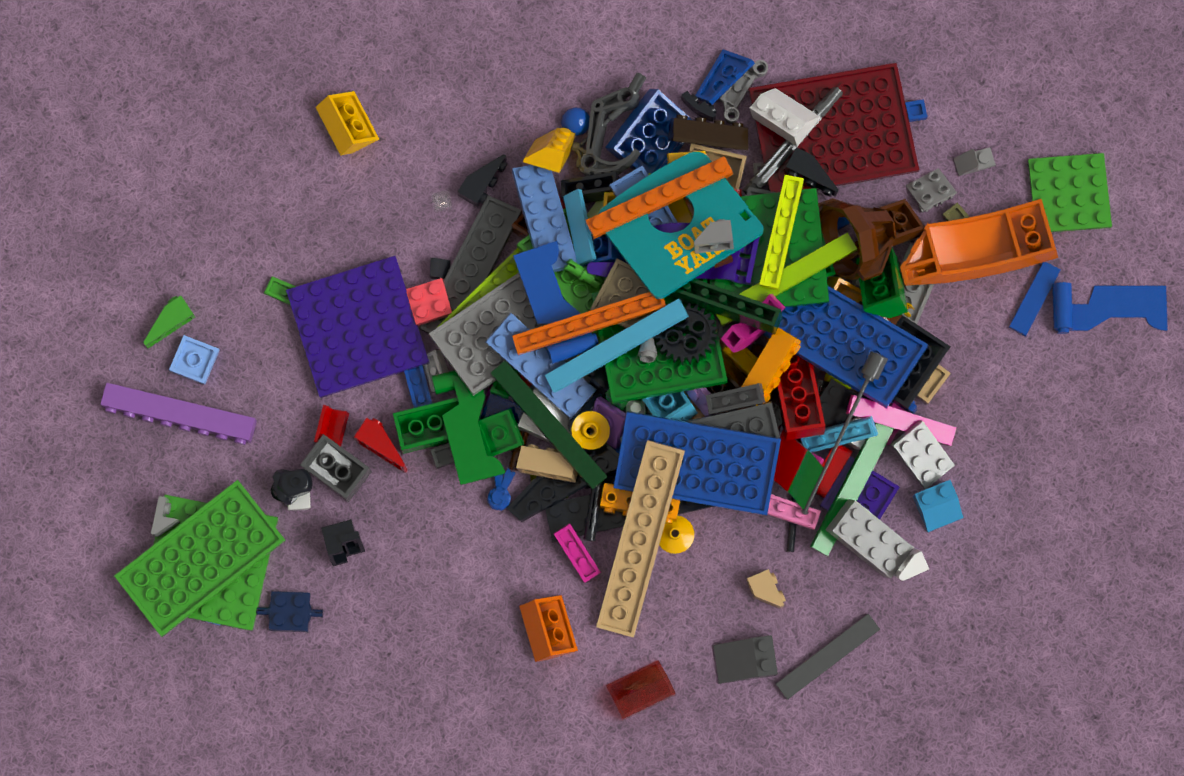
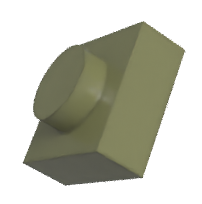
(954, 213)

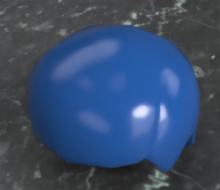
(576, 120)

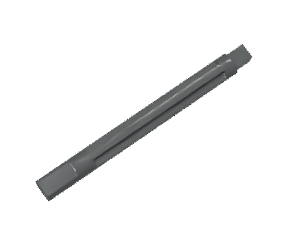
(787, 147)

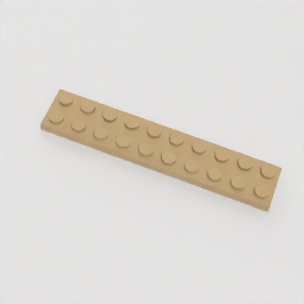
(640, 538)

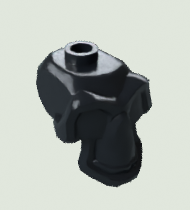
(290, 485)

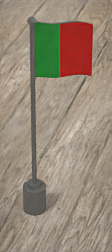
(797, 467)

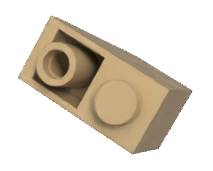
(764, 588)

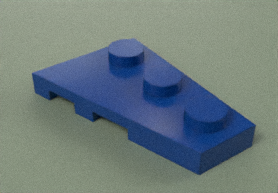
(723, 75)

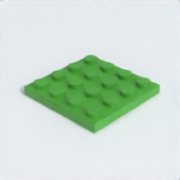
(1072, 191)

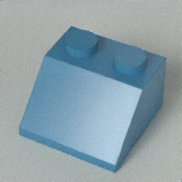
(938, 505)

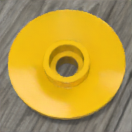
(590, 420)
(682, 541)

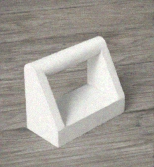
(912, 565)

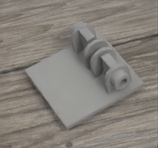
(931, 190)

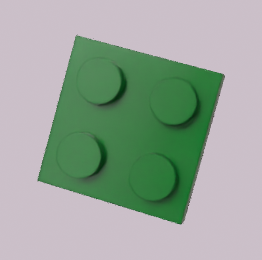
(500, 433)

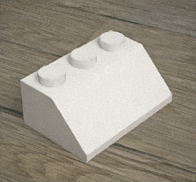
(784, 115)

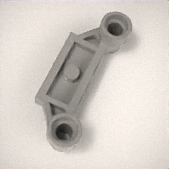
(734, 95)

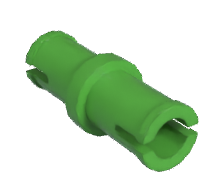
(582, 274)

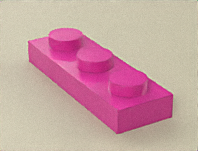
(577, 552)

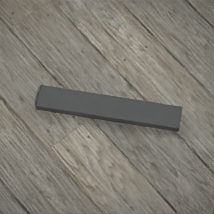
(827, 656)

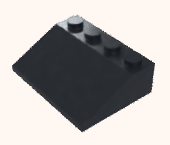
(925, 366)

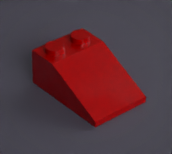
(375, 439)

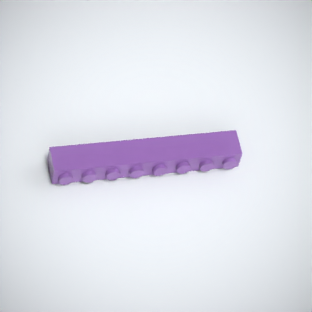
(178, 413)

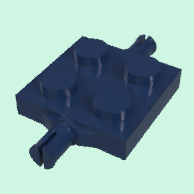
(289, 611)

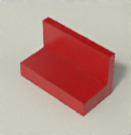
(332, 424)

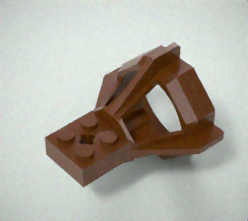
(876, 234)

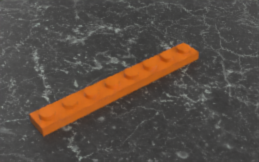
(658, 197)
(587, 322)

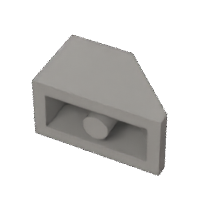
(715, 237)

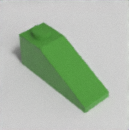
(171, 318)

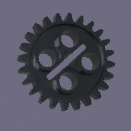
(678, 348)

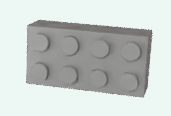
(869, 538)

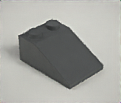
(336, 468)
(745, 659)

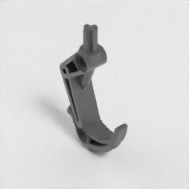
(602, 112)

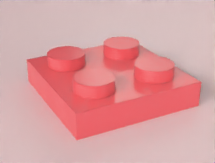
(429, 302)

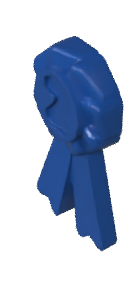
(499, 496)

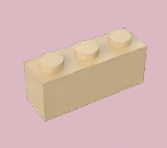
(545, 463)

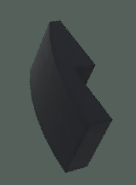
(703, 110)

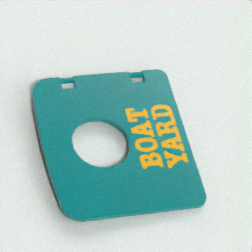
(669, 259)

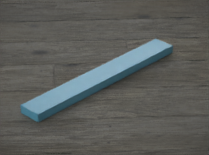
(616, 345)

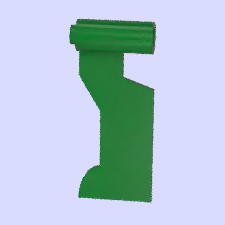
(464, 431)

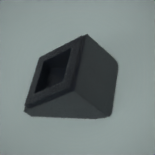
(439, 268)

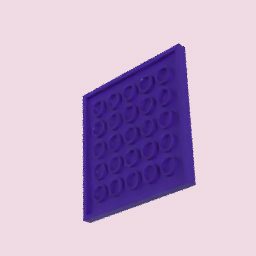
(357, 326)

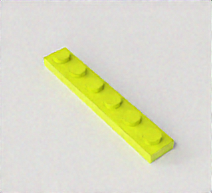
(781, 232)

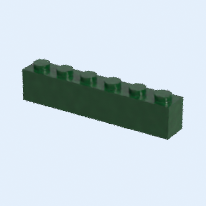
(730, 305)

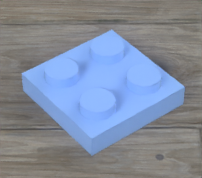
(194, 360)

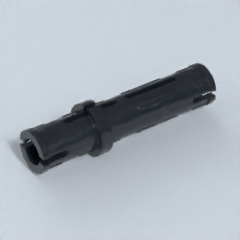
(593, 513)

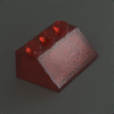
(641, 690)

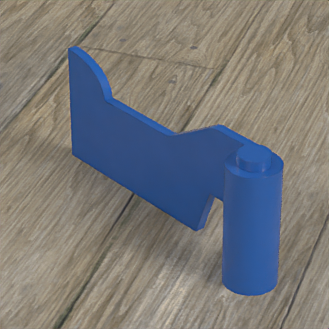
(547, 300)
(1107, 303)

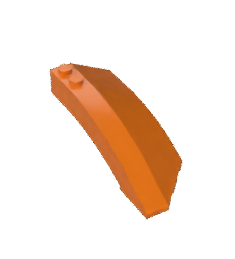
(980, 246)

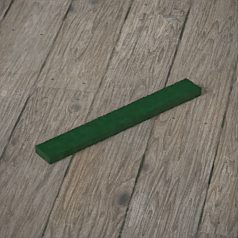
(548, 425)

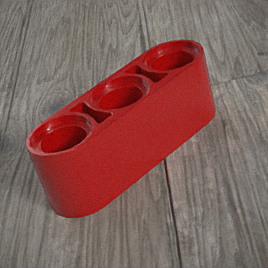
(836, 465)

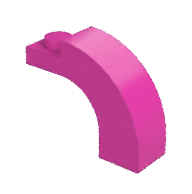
(742, 335)

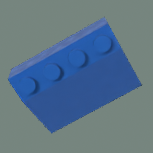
(647, 132)

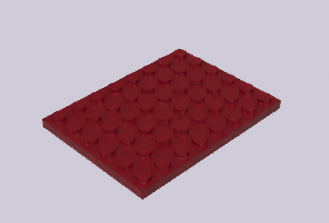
(861, 134)

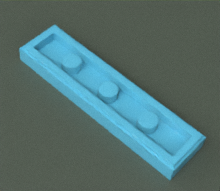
(580, 233)
(856, 431)

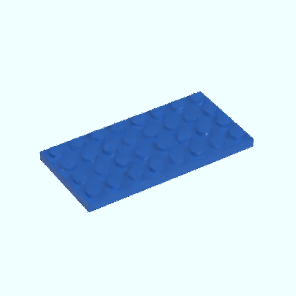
(840, 337)
(718, 463)

